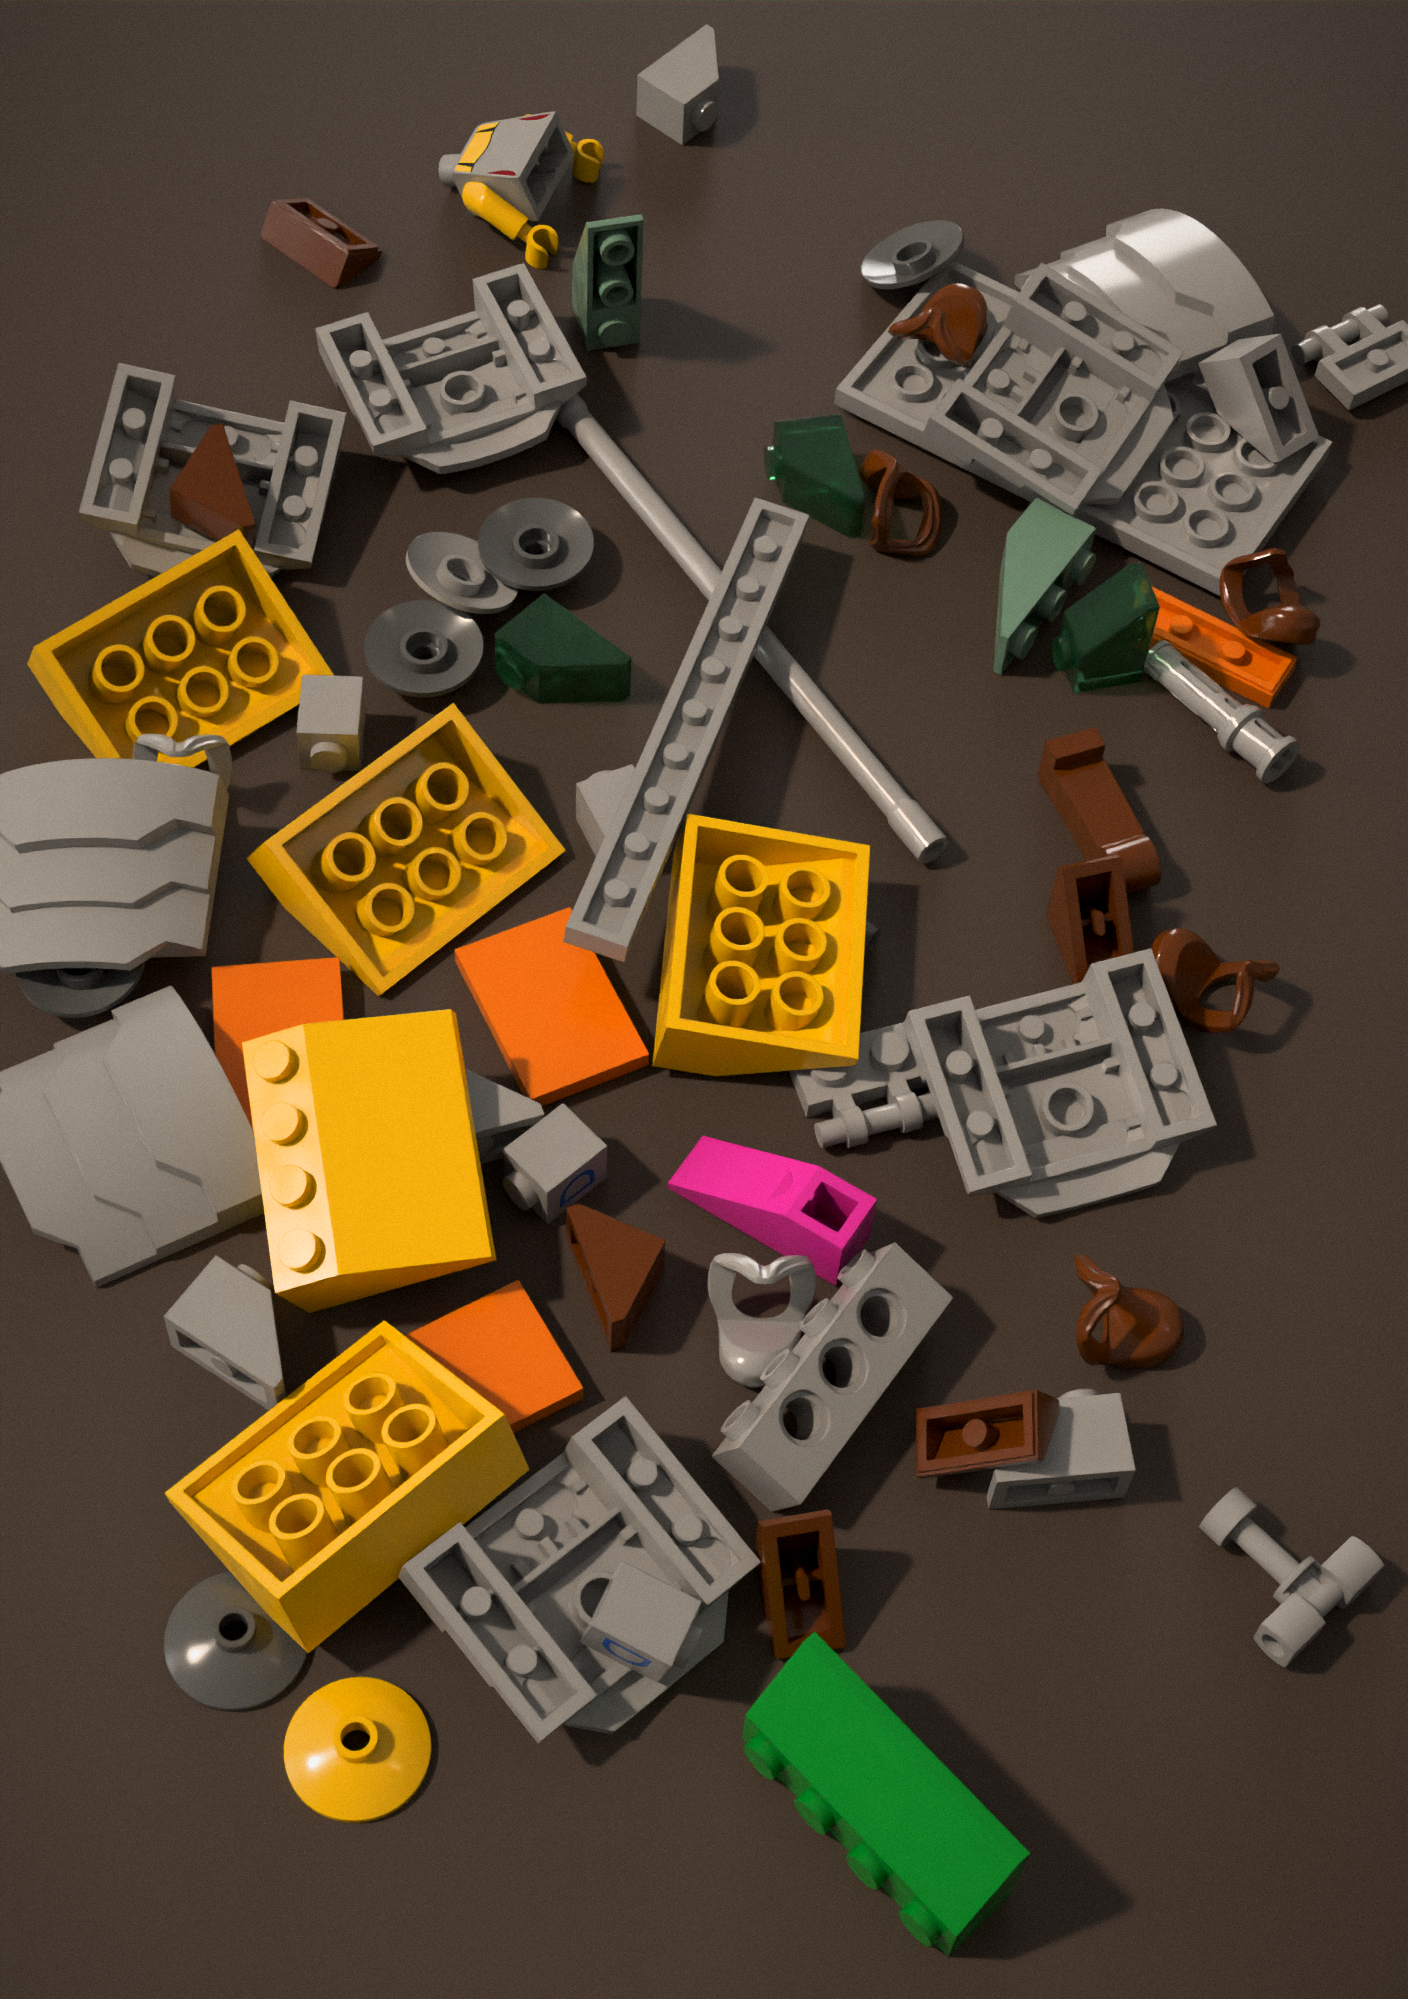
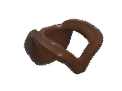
(952, 320)
(890, 482)
(1280, 623)
(1192, 967)
(1138, 1323)

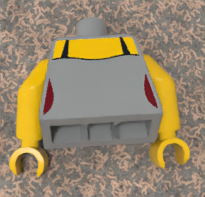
(513, 171)

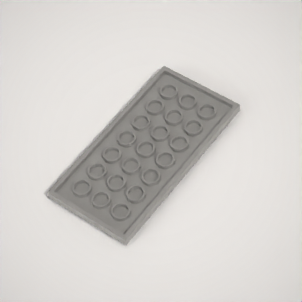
(1189, 507)

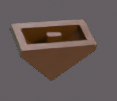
(210, 491)
(1090, 914)
(617, 1268)
(799, 1581)

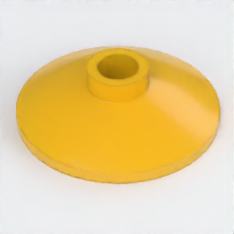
(363, 1782)

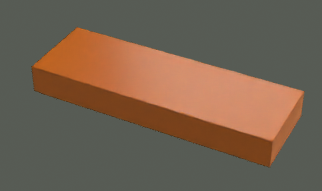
(1223, 651)

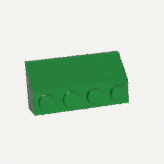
(882, 1797)

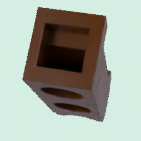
(1095, 806)

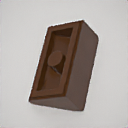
(318, 240)
(984, 1433)

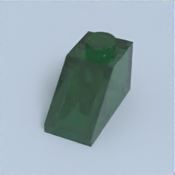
(817, 471)
(1108, 632)
(560, 657)

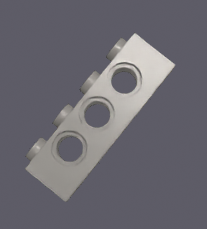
(903, 1309)

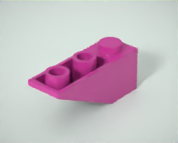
(779, 1202)

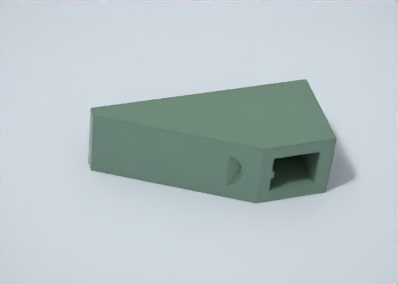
(609, 282)
(1038, 566)

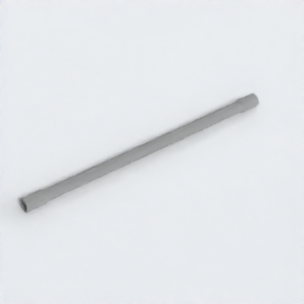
(902, 812)

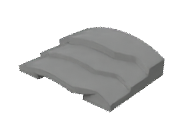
(1171, 281)
(461, 385)
(1061, 397)
(152, 437)
(107, 862)
(1063, 1088)
(129, 1139)
(536, 1563)

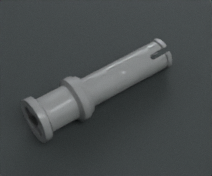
(1238, 725)

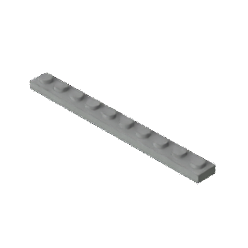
(685, 733)

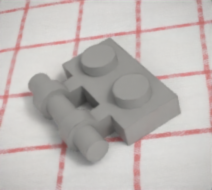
(1367, 367)
(882, 1071)

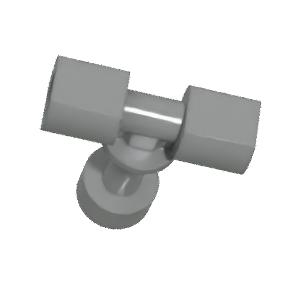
(1305, 1589)

